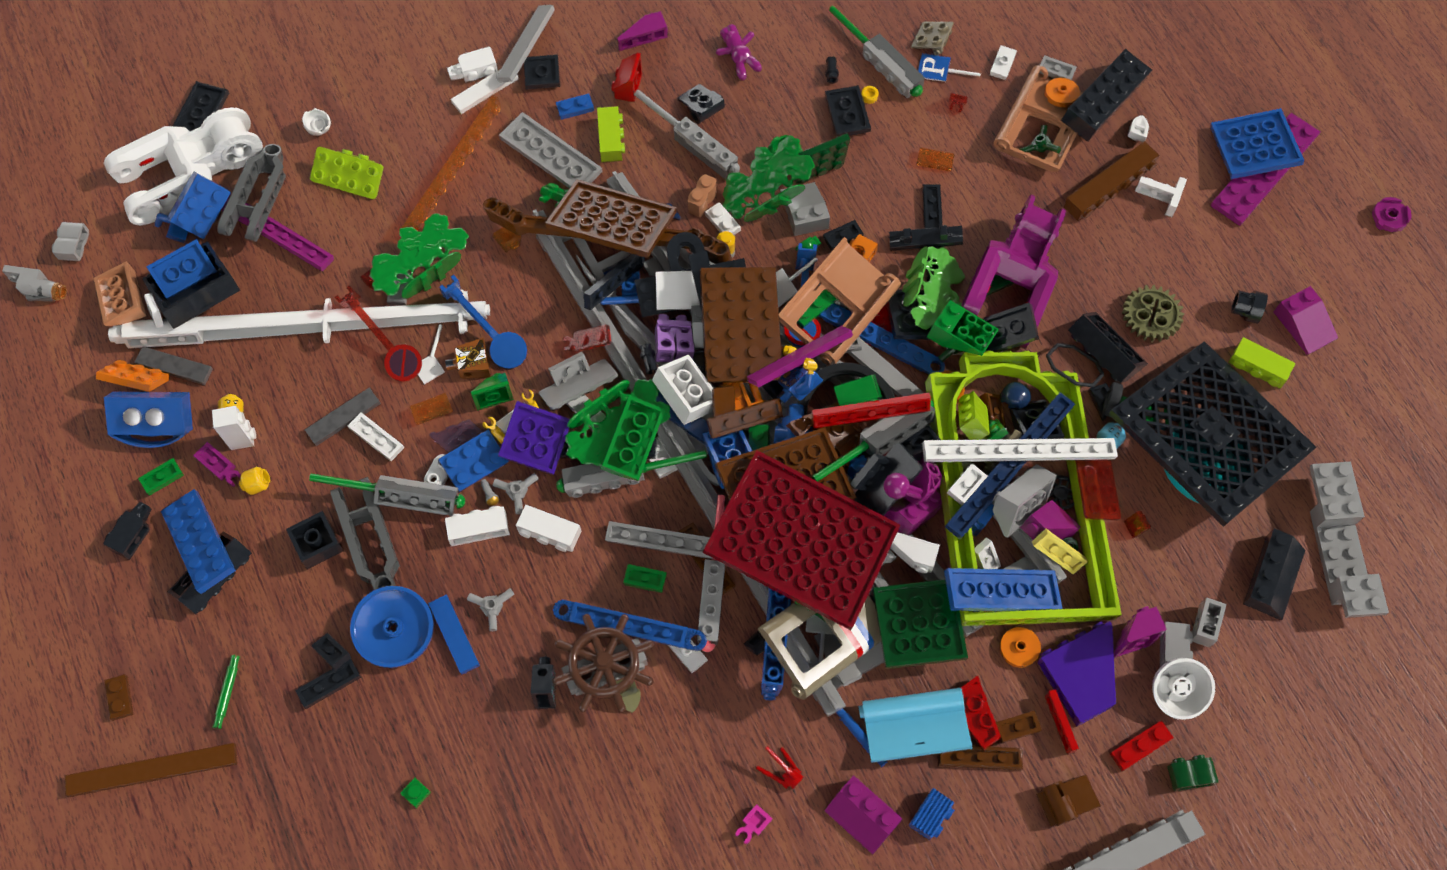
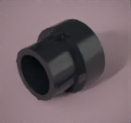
(1250, 305)

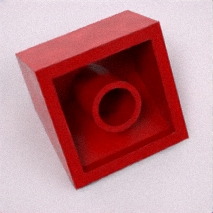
(628, 78)

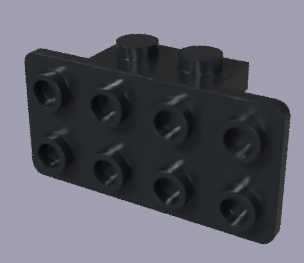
(872, 476)

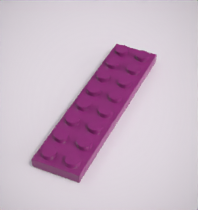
(1247, 192)

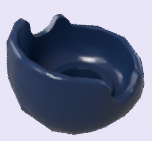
(1015, 395)

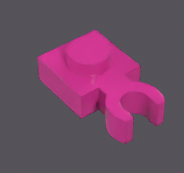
(755, 822)

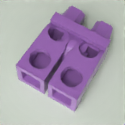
(672, 338)

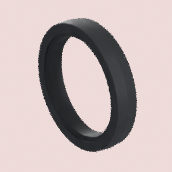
(849, 369)

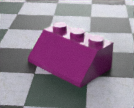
(913, 516)
(1140, 631)
(863, 814)

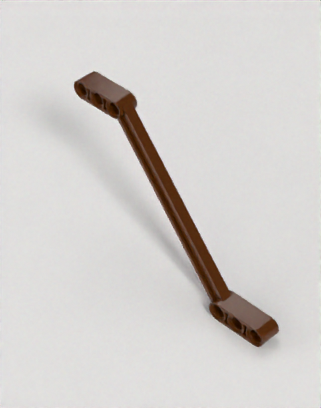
(520, 224)

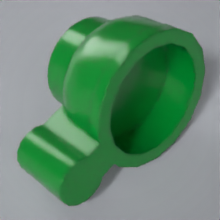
(808, 243)

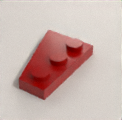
(978, 714)

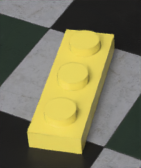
(1059, 551)

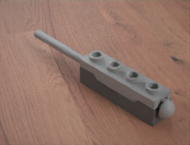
(697, 141)

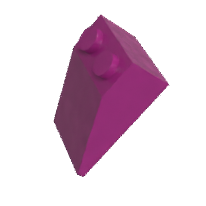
(1307, 320)

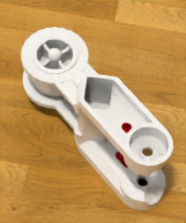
(215, 146)

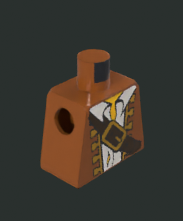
(470, 360)

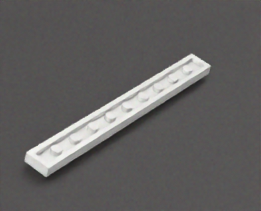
(1019, 450)

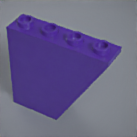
(1083, 673)

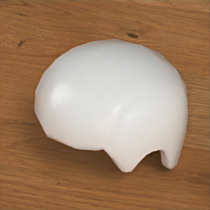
(316, 122)

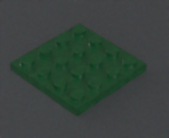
(918, 625)

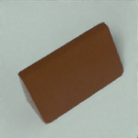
(994, 407)

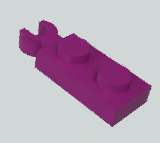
(216, 463)

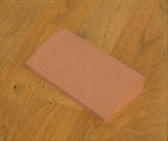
(119, 295)

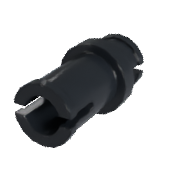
(831, 72)
(647, 356)

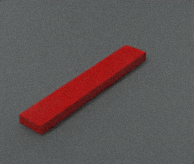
(871, 410)

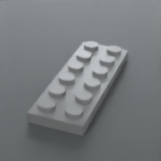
(549, 151)

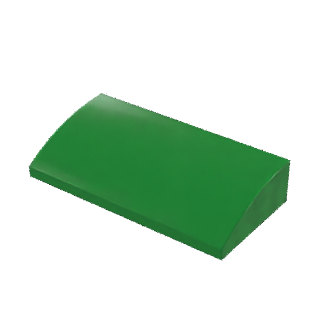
(632, 438)

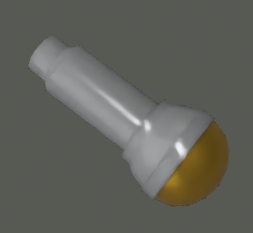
(491, 498)

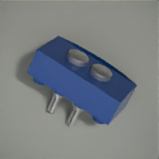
(148, 416)

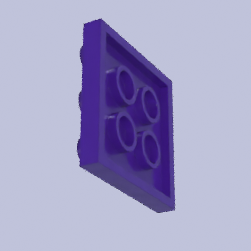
(534, 438)

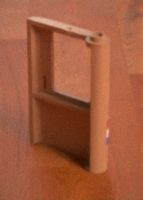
(1033, 103)

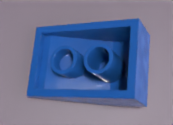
(725, 448)

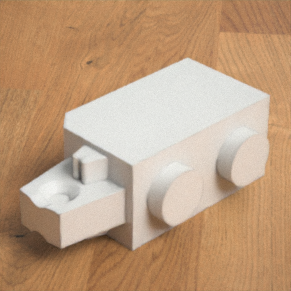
(474, 65)

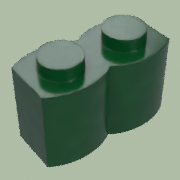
(1192, 773)

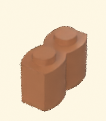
(702, 195)

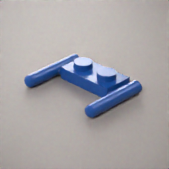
(629, 292)

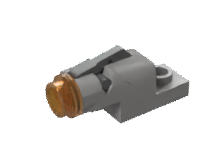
(34, 284)

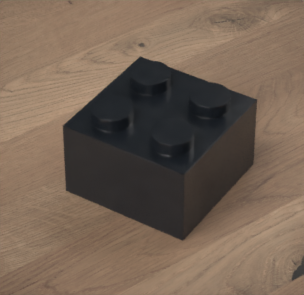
(314, 540)

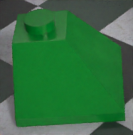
(492, 392)

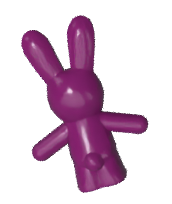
(739, 52)

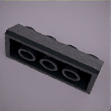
(1107, 346)
(1275, 574)
(185, 590)

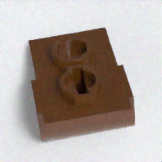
(1067, 800)

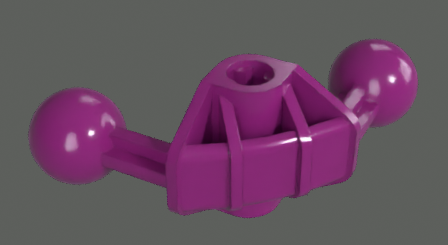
(922, 487)

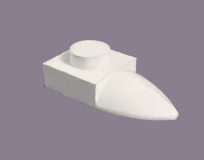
(1139, 129)

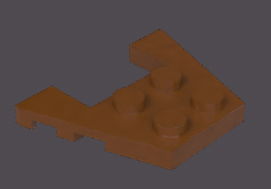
(843, 436)

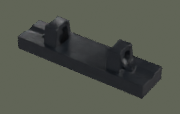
(926, 237)

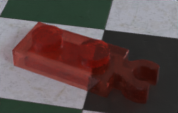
(589, 338)

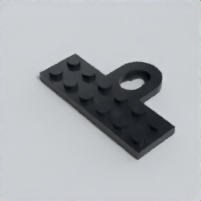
(647, 286)

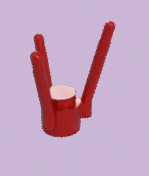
(792, 775)

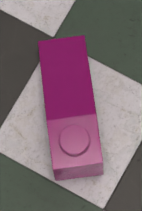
(646, 30)

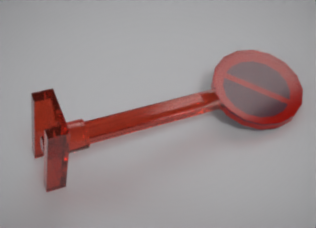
(401, 361)

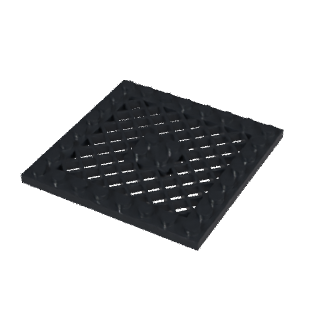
(1212, 432)

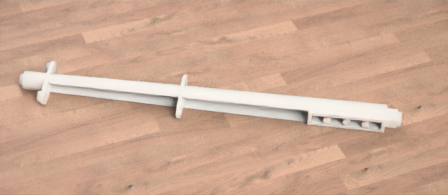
(223, 327)

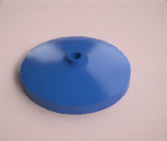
(377, 614)

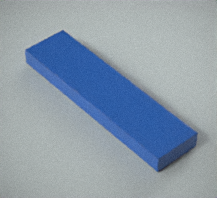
(454, 634)

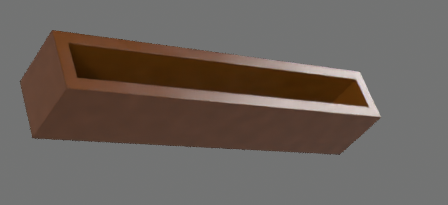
(1111, 181)

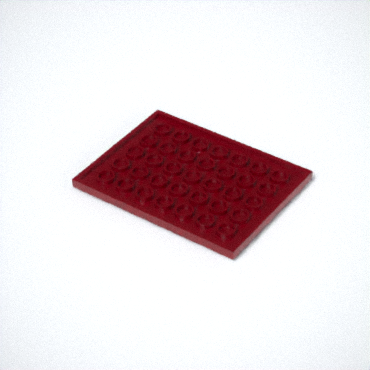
(802, 539)

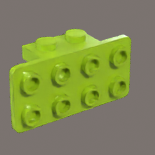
(347, 172)

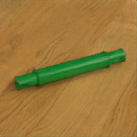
(226, 692)

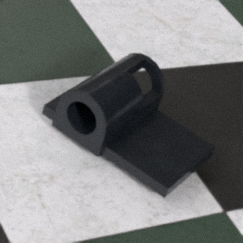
(702, 102)

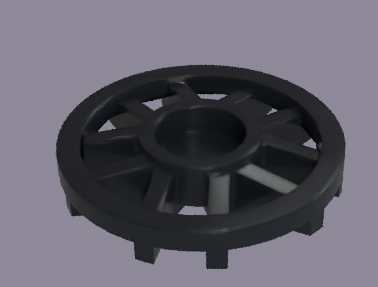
(1061, 493)

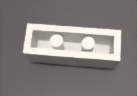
(233, 427)
(477, 525)
(548, 528)

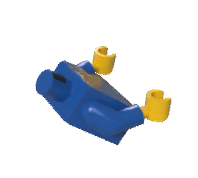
(800, 380)

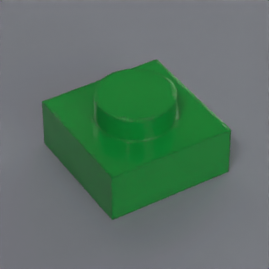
(415, 792)

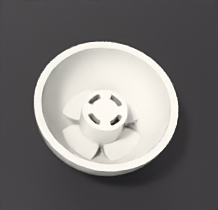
(1190, 695)

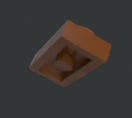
(118, 697)
(1018, 726)

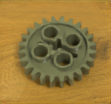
(1135, 308)

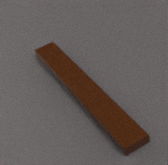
(150, 770)

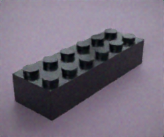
(1106, 95)

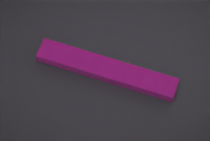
(798, 356)

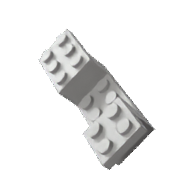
(1339, 544)

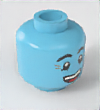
(1113, 430)

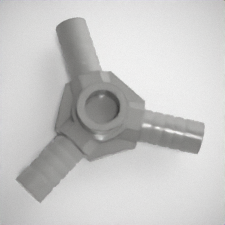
(516, 490)
(491, 606)

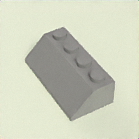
(1022, 498)

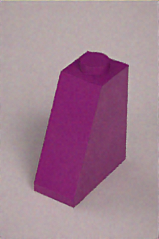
(1050, 518)

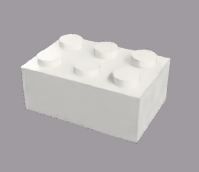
(685, 389)

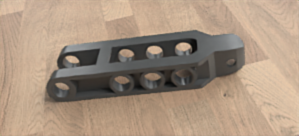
(268, 161)
(350, 520)

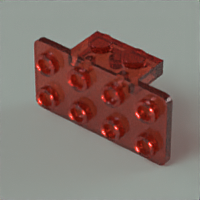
(1098, 489)

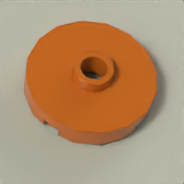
(1061, 92)
(1020, 657)

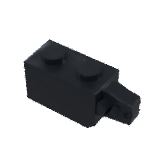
(129, 531)

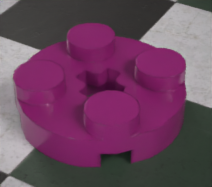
(1385, 221)

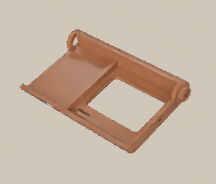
(854, 284)

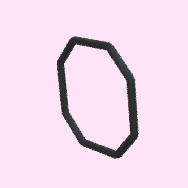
(1069, 378)

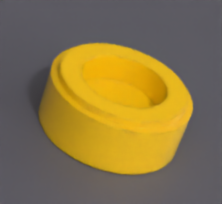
(869, 94)

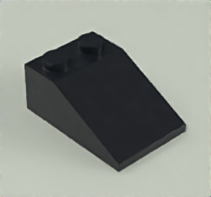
(1026, 416)

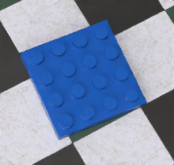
(1256, 143)

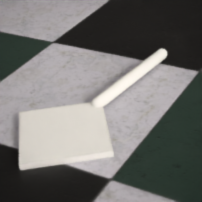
(430, 366)

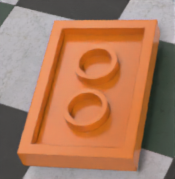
(132, 376)

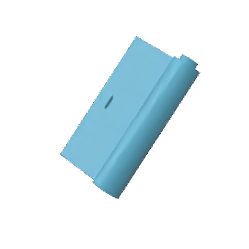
(916, 724)

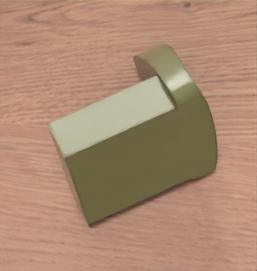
(631, 697)

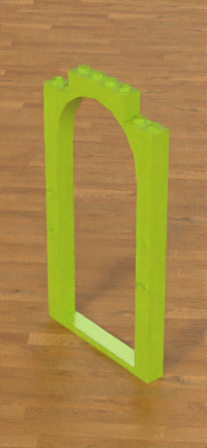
(1023, 365)

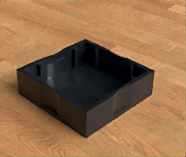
(197, 297)

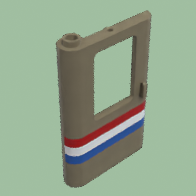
(852, 645)

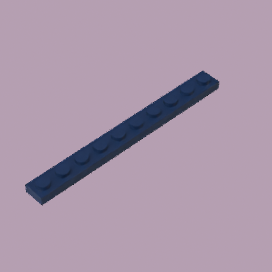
(1006, 470)

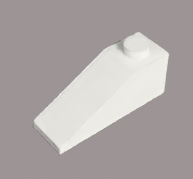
(915, 552)

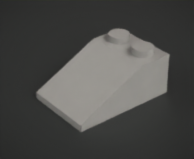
(808, 211)

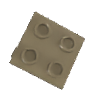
(933, 36)

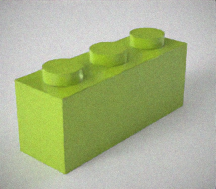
(610, 134)
(1261, 363)
(973, 416)

